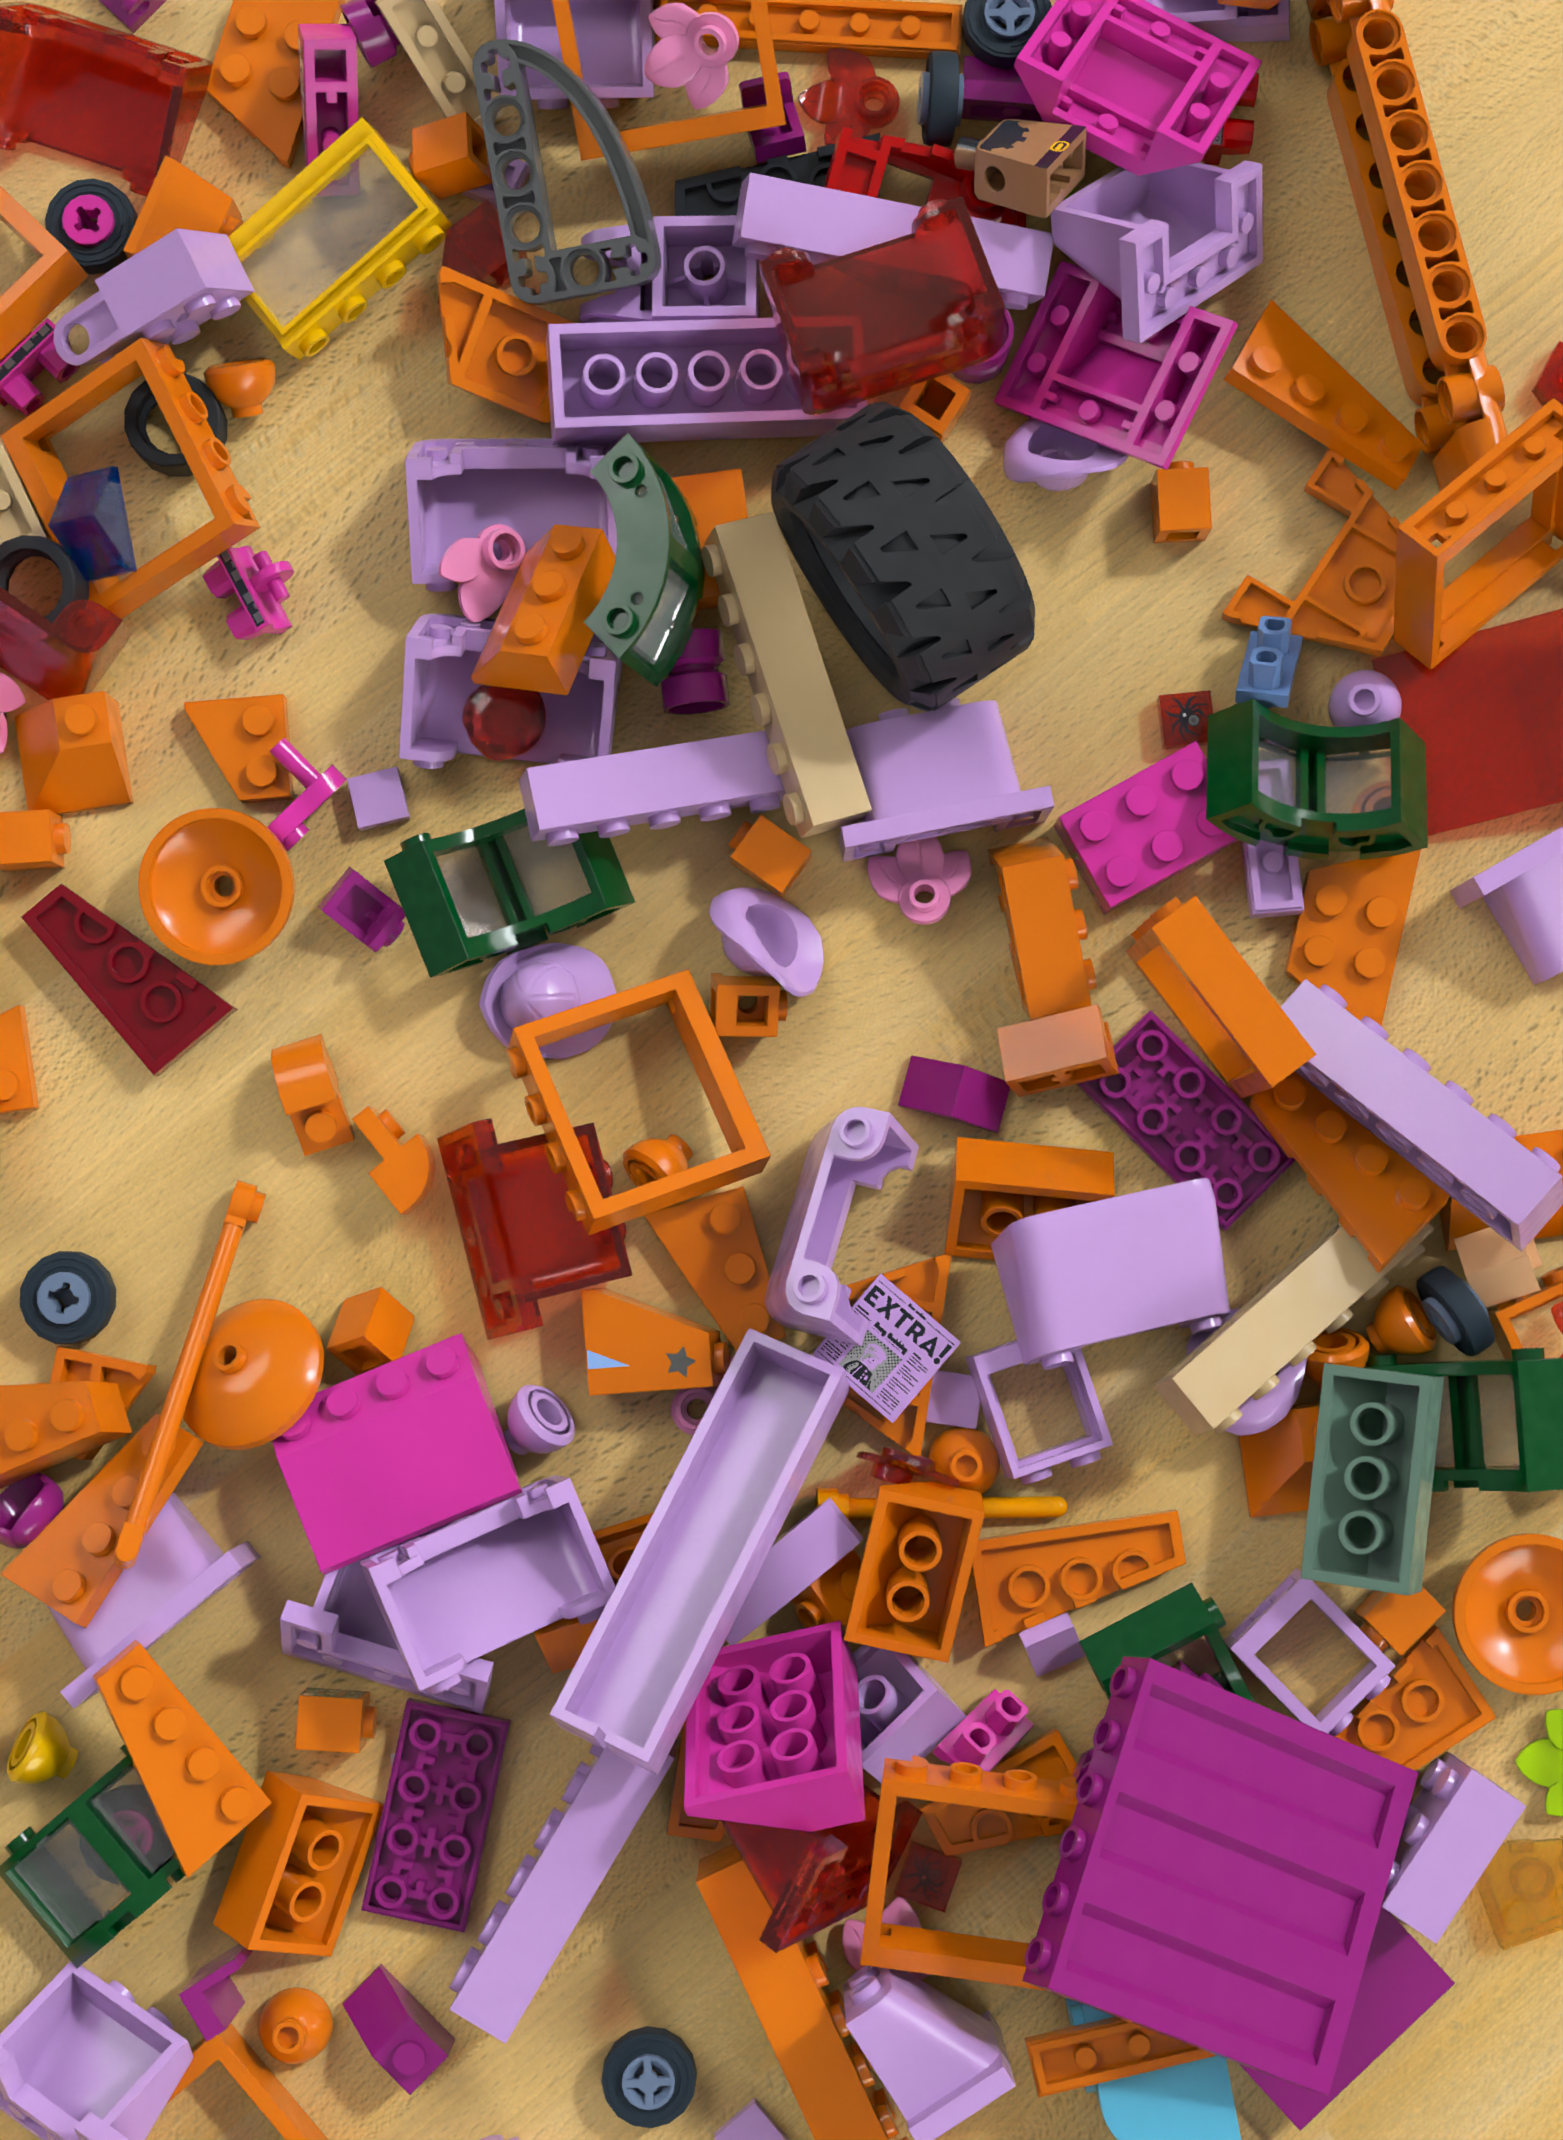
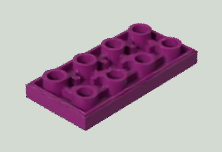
(1188, 1118)
(436, 1815)
(1394, 1991)

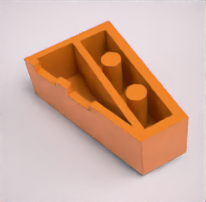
(1043, 927)
(55, 1423)

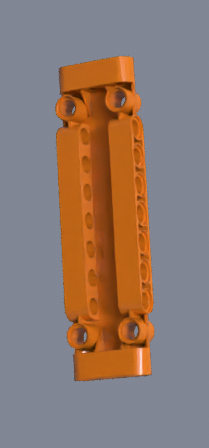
(1466, 406)

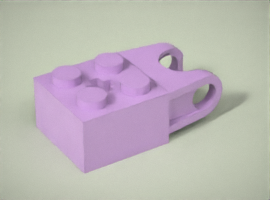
(688, 251)
(158, 296)

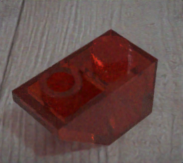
(477, 248)

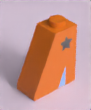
(646, 1348)

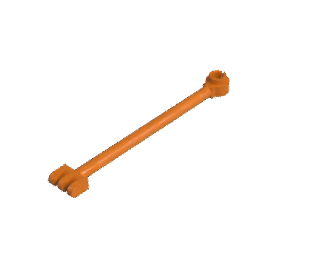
(243, 1207)

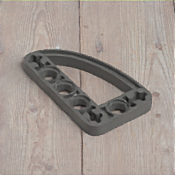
(534, 196)

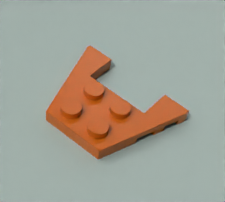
(1353, 586)

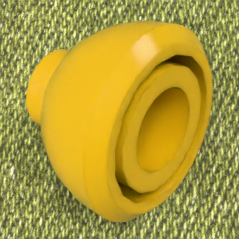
(41, 1751)

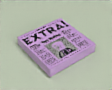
(898, 1349)

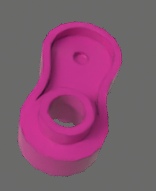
(289, 824)

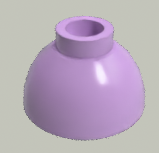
(1364, 699)
(538, 1422)

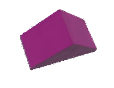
(954, 1093)

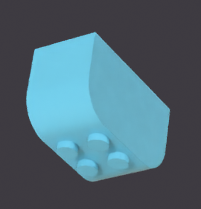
(1165, 2103)

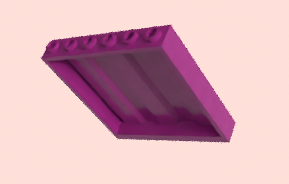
(1221, 1875)

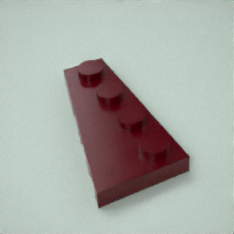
(134, 986)

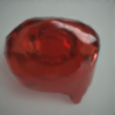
(504, 721)

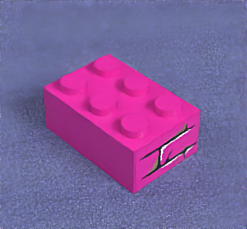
(1143, 829)

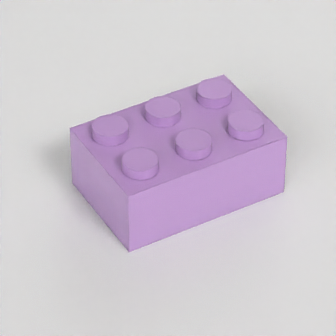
(1447, 1844)

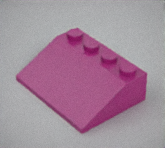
(396, 1454)
(778, 1734)

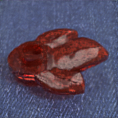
(843, 97)
(900, 1467)

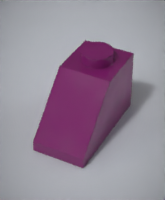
(397, 2029)

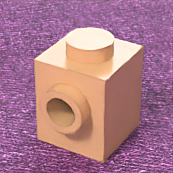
(1497, 1267)

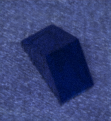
(94, 524)

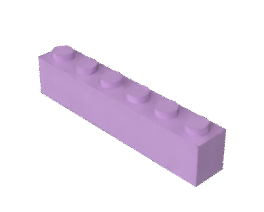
(836, 222)
(649, 788)

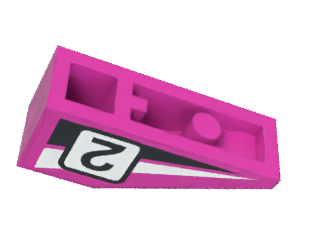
(326, 84)

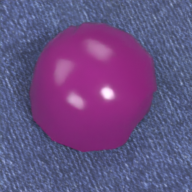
(28, 1509)

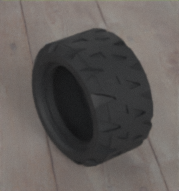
(904, 555)

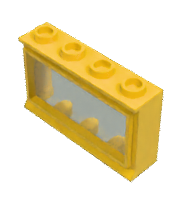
(335, 239)

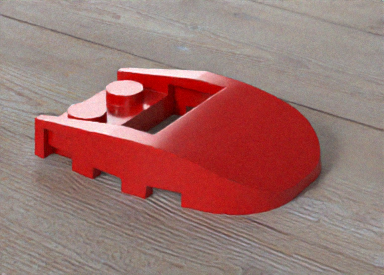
(860, 165)

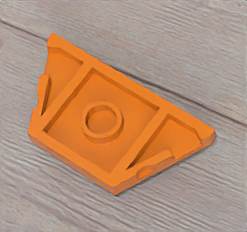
(259, 68)
(495, 344)
(1353, 929)
(926, 1286)

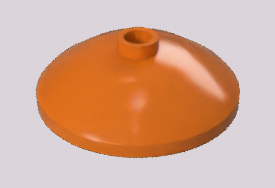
(183, 892)
(266, 1384)
(1508, 1650)

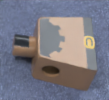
(1025, 164)

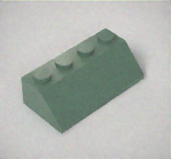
(1372, 1478)

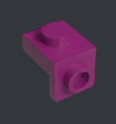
(776, 140)
(364, 910)

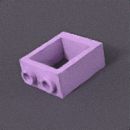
(1037, 1465)
(1272, 1616)

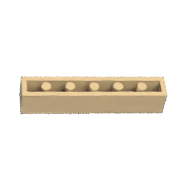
(785, 675)
(1276, 1329)

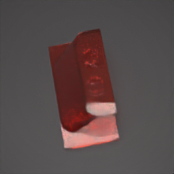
(518, 1224)
(816, 1874)

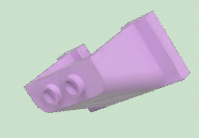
(610, 41)
(1164, 237)
(937, 778)
(1526, 902)
(171, 1578)
(351, 1636)
(926, 2048)
(89, 2061)

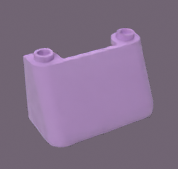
(485, 482)
(438, 681)
(846, 1152)
(1113, 1270)
(489, 1580)

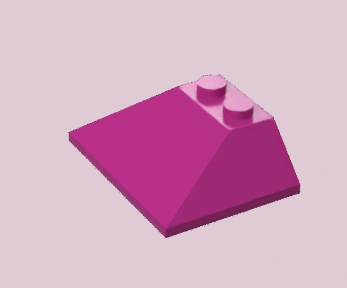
(1135, 79)
(1107, 389)

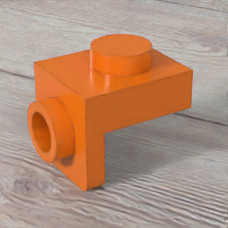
(830, 1595)

